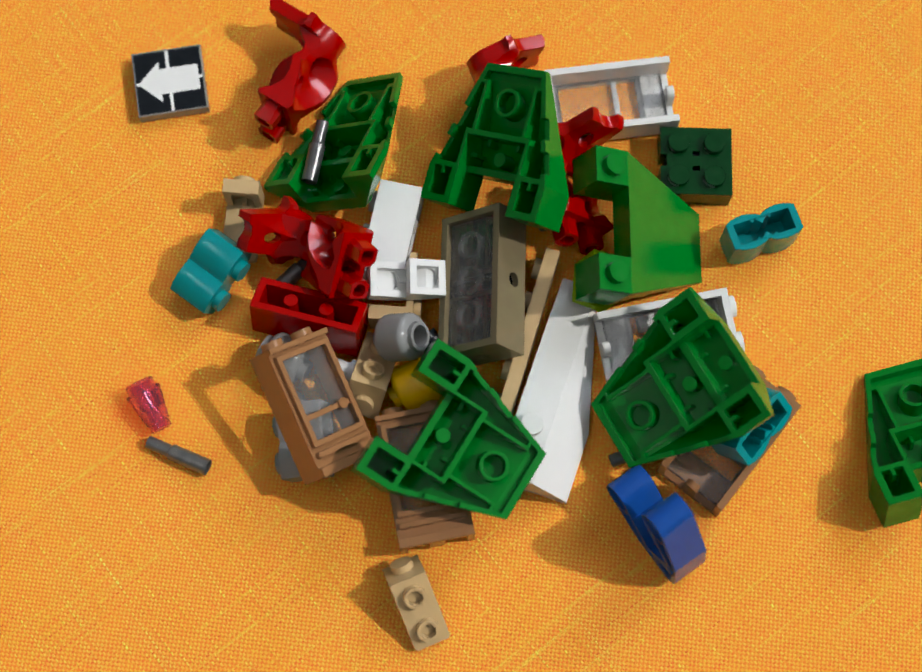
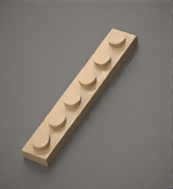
(535, 302)

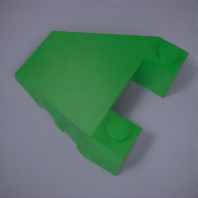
(509, 139)
(651, 227)
(894, 441)
(467, 450)

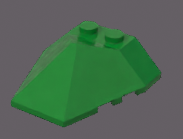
(354, 152)
(682, 386)

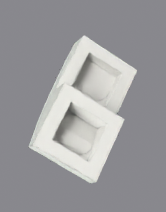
(407, 280)

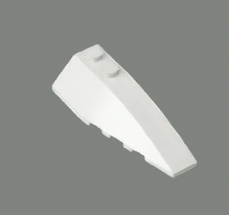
(559, 395)

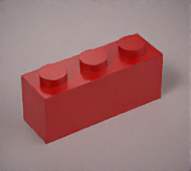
(290, 308)

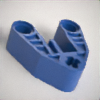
(661, 525)

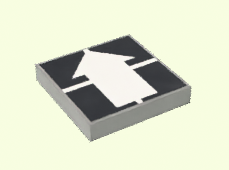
(170, 83)

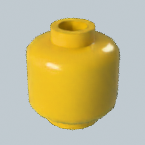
(407, 389)

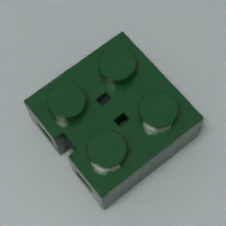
(696, 164)

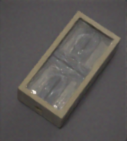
(483, 284)

